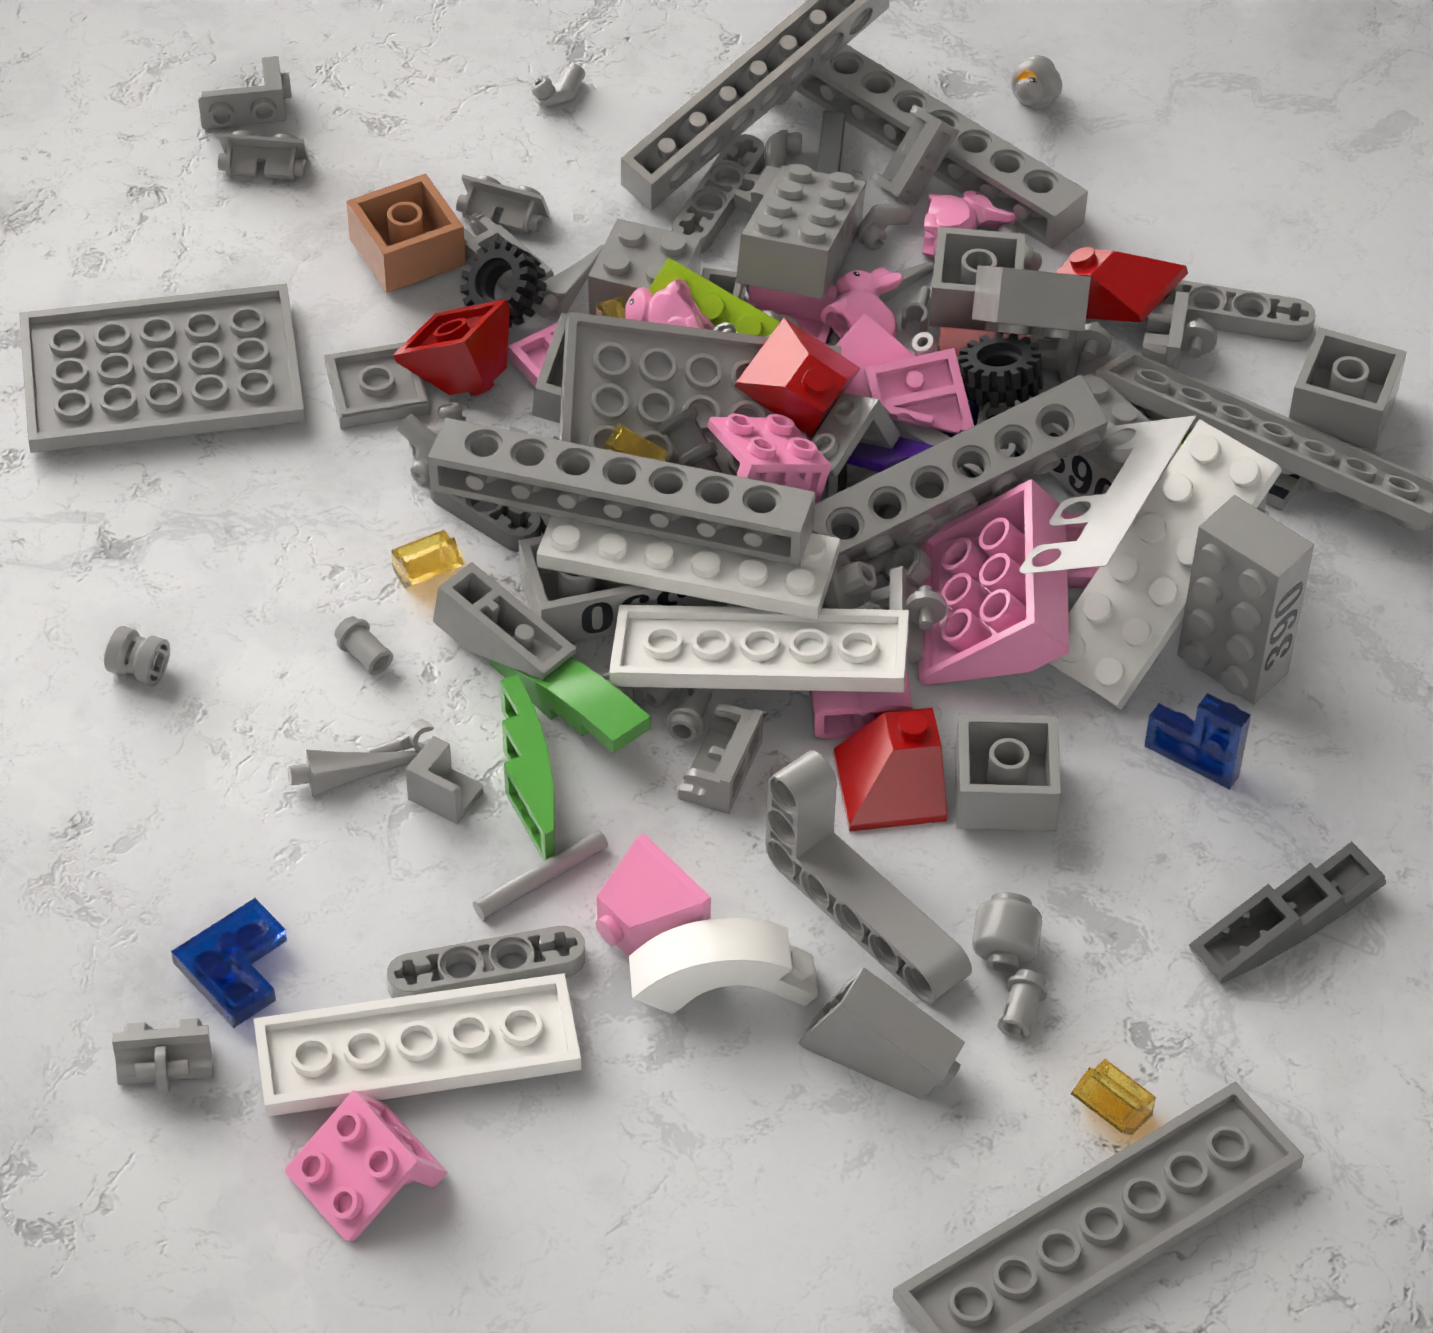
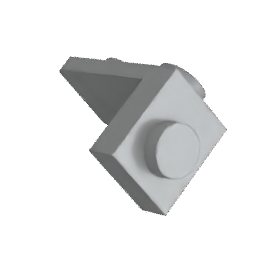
(248, 104)
(850, 422)

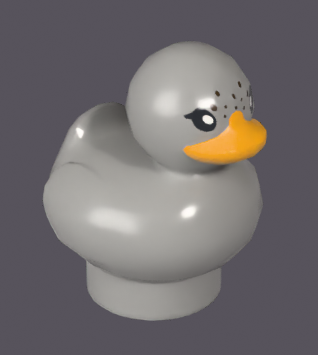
(1036, 82)

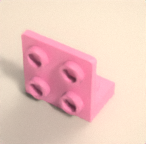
(772, 451)
(360, 1164)

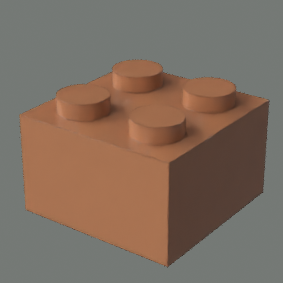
(406, 233)

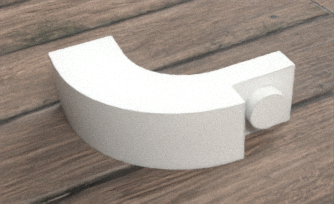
(720, 954)

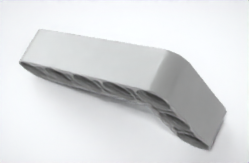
(849, 888)

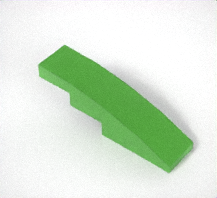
(585, 703)
(528, 766)

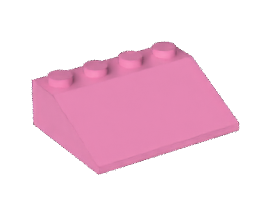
(995, 614)

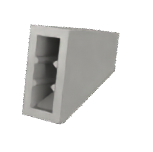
(884, 1037)

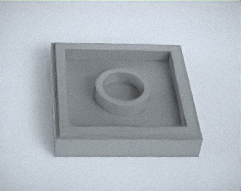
(373, 387)

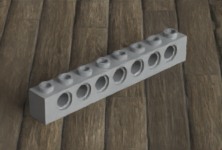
(742, 95)
(977, 161)
(1067, 404)
(622, 491)

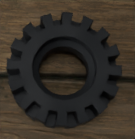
(492, 266)
(1001, 370)

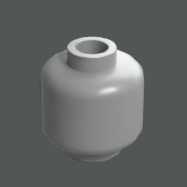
(1007, 931)

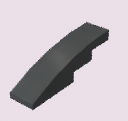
(1288, 915)

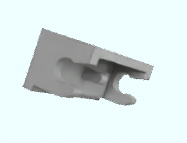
(917, 156)
(723, 758)

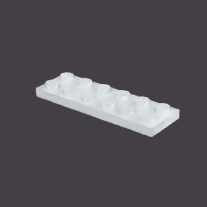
(691, 568)
(1144, 587)
(759, 649)
(417, 1044)

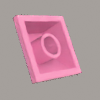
(647, 898)

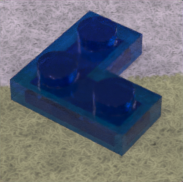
(1208, 745)
(222, 960)

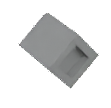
(437, 785)

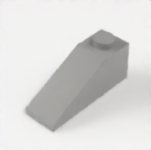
(497, 624)

